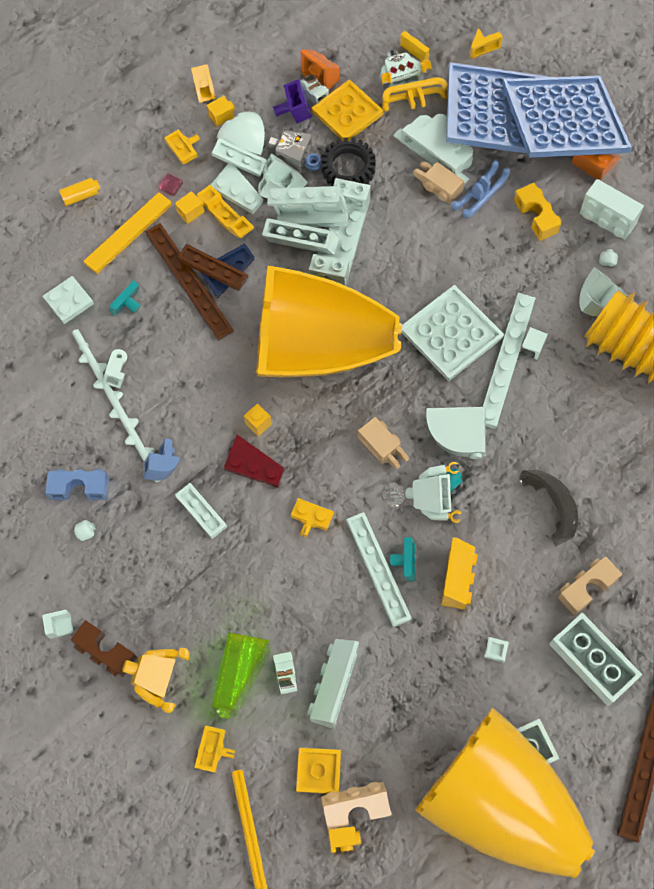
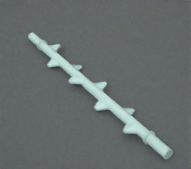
(114, 396)

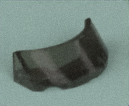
(561, 498)

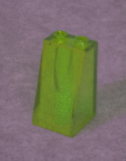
(238, 671)

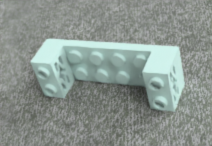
(338, 266)

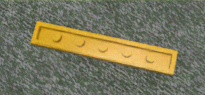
(127, 233)

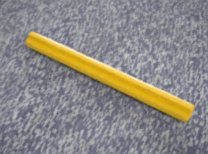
(249, 830)

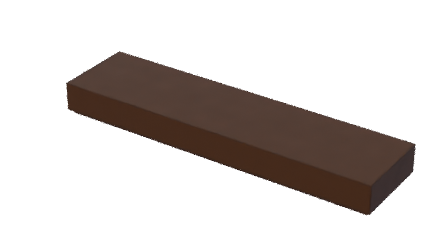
(212, 267)

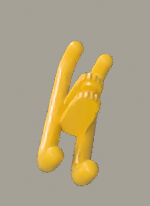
(414, 90)

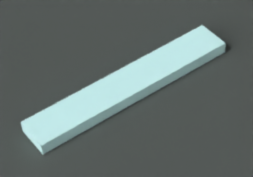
(378, 570)

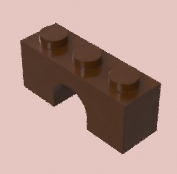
(88, 640)

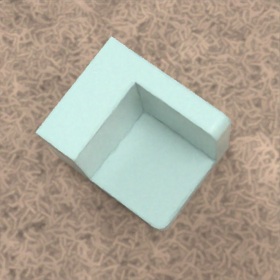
(535, 341)
(57, 624)

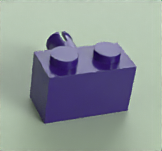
(296, 102)

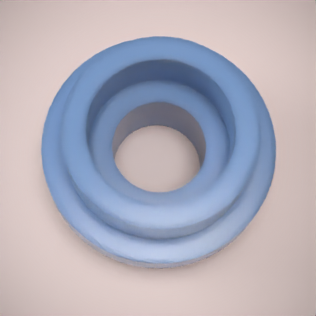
(313, 158)

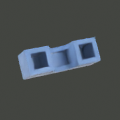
(62, 482)

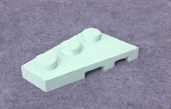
(237, 189)

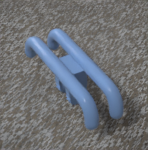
(481, 191)

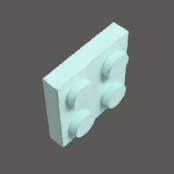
(68, 299)

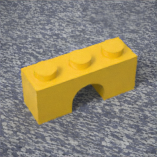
(532, 199)

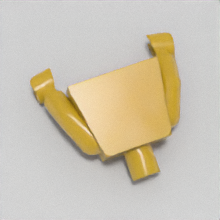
(153, 673)

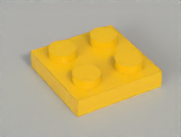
(318, 770)

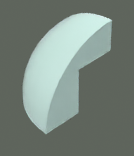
(244, 131)
(279, 175)
(596, 293)

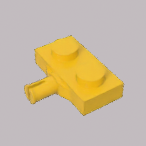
(182, 146)
(311, 516)
(212, 749)

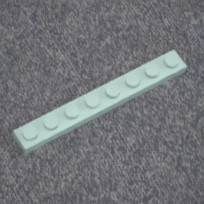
(507, 358)

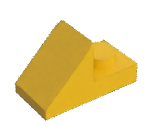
(483, 45)
(203, 83)

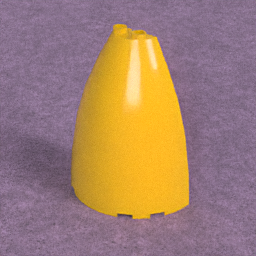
(320, 327)
(509, 803)

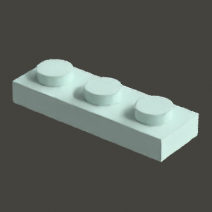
(239, 157)
(201, 511)

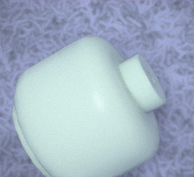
(608, 258)
(84, 530)

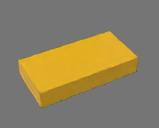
(414, 46)

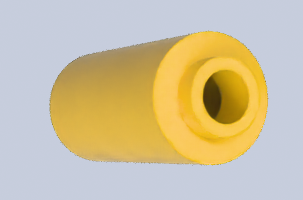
(79, 191)

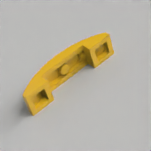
(224, 213)

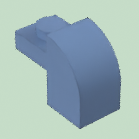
(161, 465)

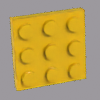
(347, 111)

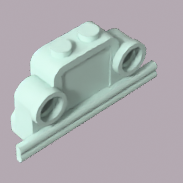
(428, 140)

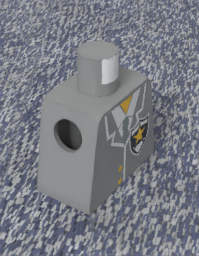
(292, 148)

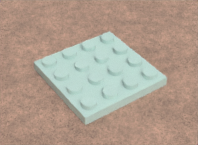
(451, 332)

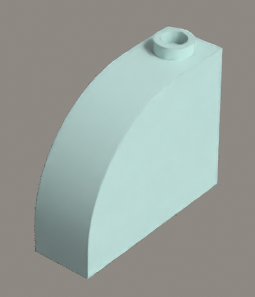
(459, 430)

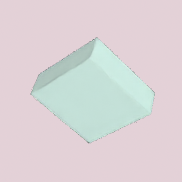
(496, 649)

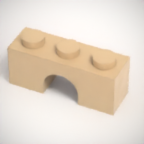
(601, 573)
(370, 797)

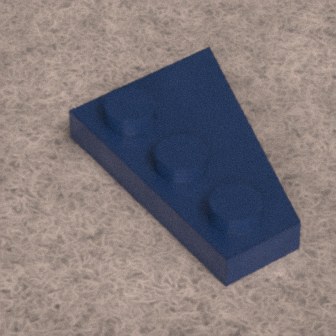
(238, 258)

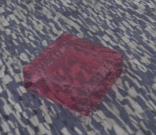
(170, 184)

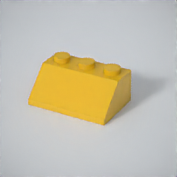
(459, 575)

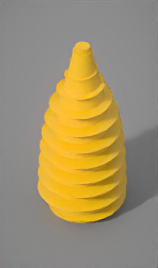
(625, 333)

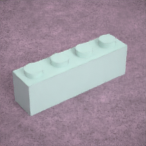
(300, 236)

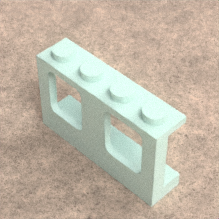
(310, 206)

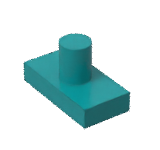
(126, 299)
(407, 559)

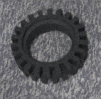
(340, 148)

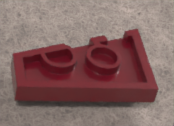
(252, 463)

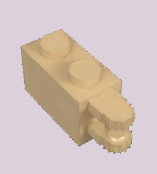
(440, 181)
(382, 442)

